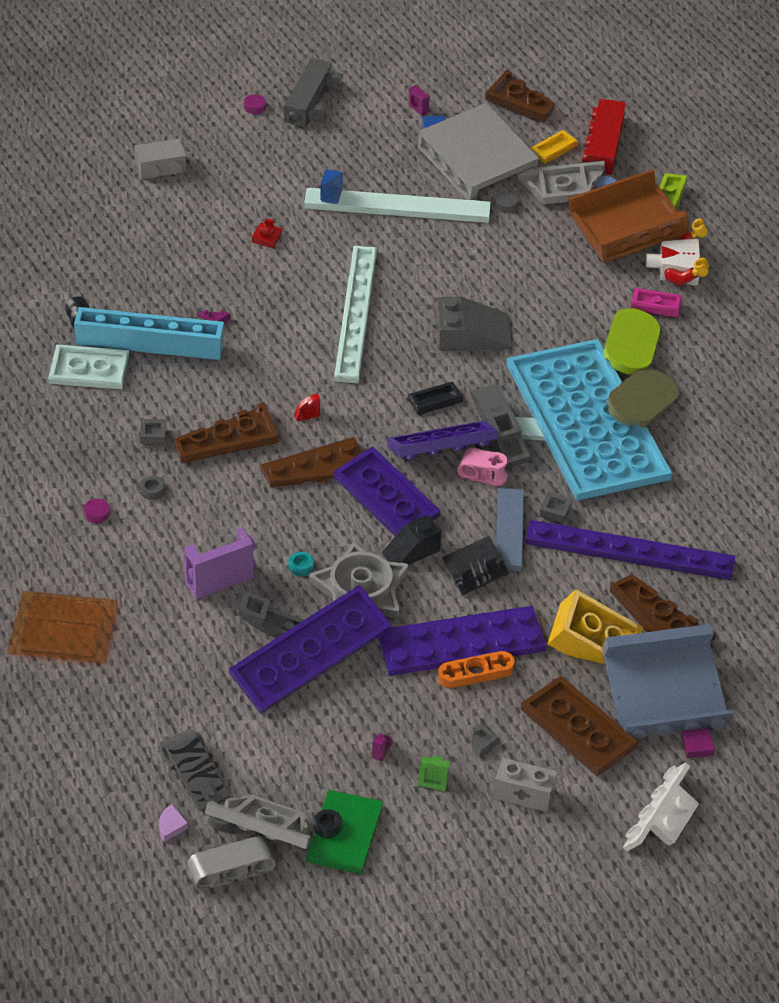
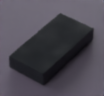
(435, 398)

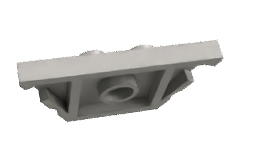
(561, 182)
(265, 817)

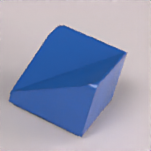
(331, 186)

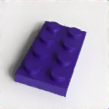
(435, 440)
(384, 491)

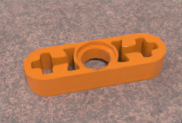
(481, 661)

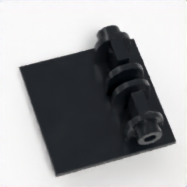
(475, 565)

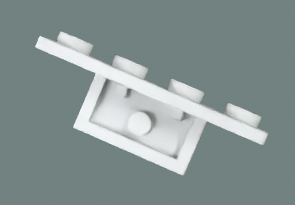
(667, 811)

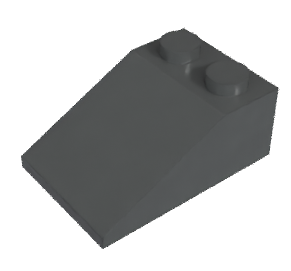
(470, 325)

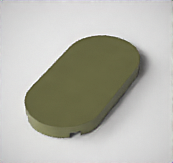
(642, 397)

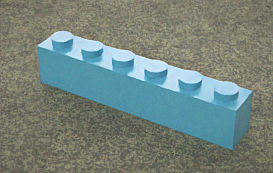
(149, 333)

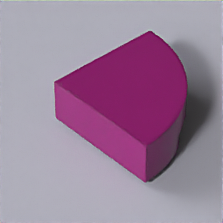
(221, 316)
(381, 746)

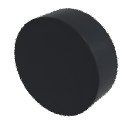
(327, 823)

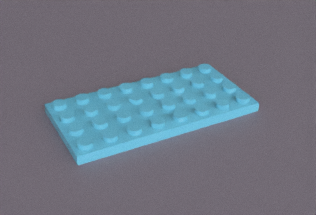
(568, 400)

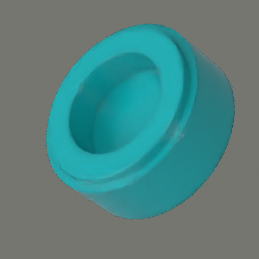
(301, 564)

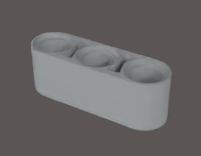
(230, 862)

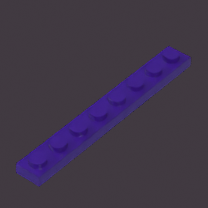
(630, 549)

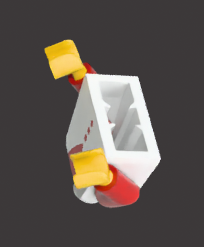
(680, 258)

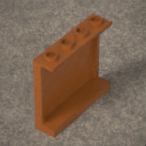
(627, 216)

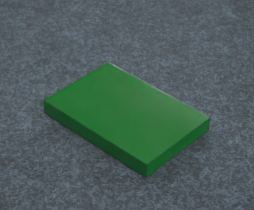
(351, 846)

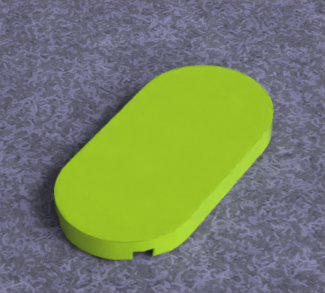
(631, 340)

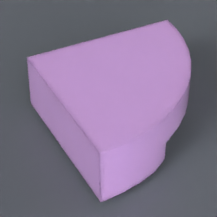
(171, 823)

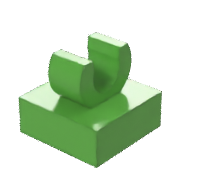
(434, 773)

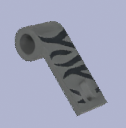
(194, 767)

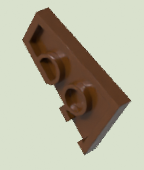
(517, 97)

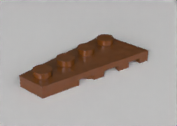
(240, 433)
(311, 464)
(648, 608)

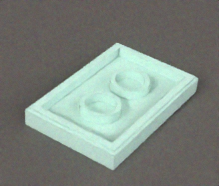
(89, 367)

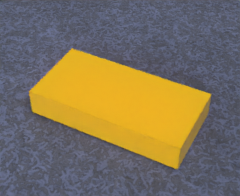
(554, 146)

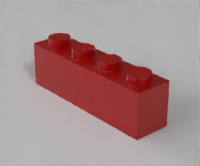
(604, 133)

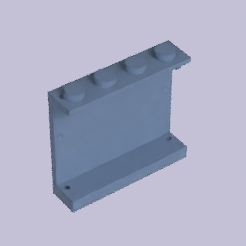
(665, 681)

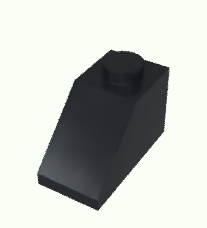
(414, 542)

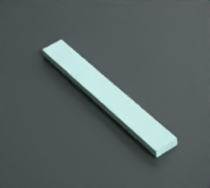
(402, 205)
(355, 315)

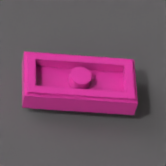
(656, 302)

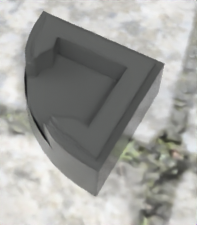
(484, 740)

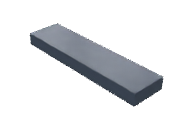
(510, 527)

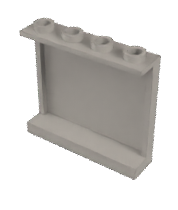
(475, 150)

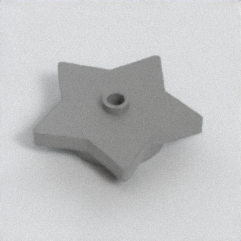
(364, 569)

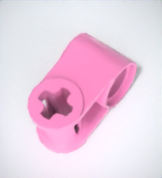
(482, 465)

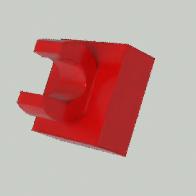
(267, 233)

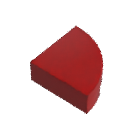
(308, 408)

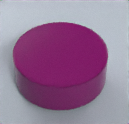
(254, 104)
(96, 510)

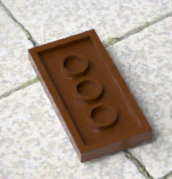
(579, 725)

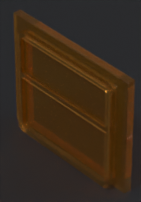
(62, 626)

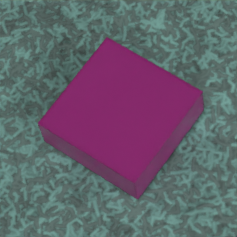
(419, 100)
(697, 742)

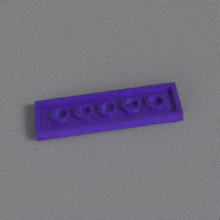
(440, 641)
(309, 649)

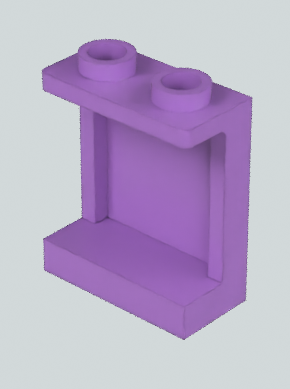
(219, 567)

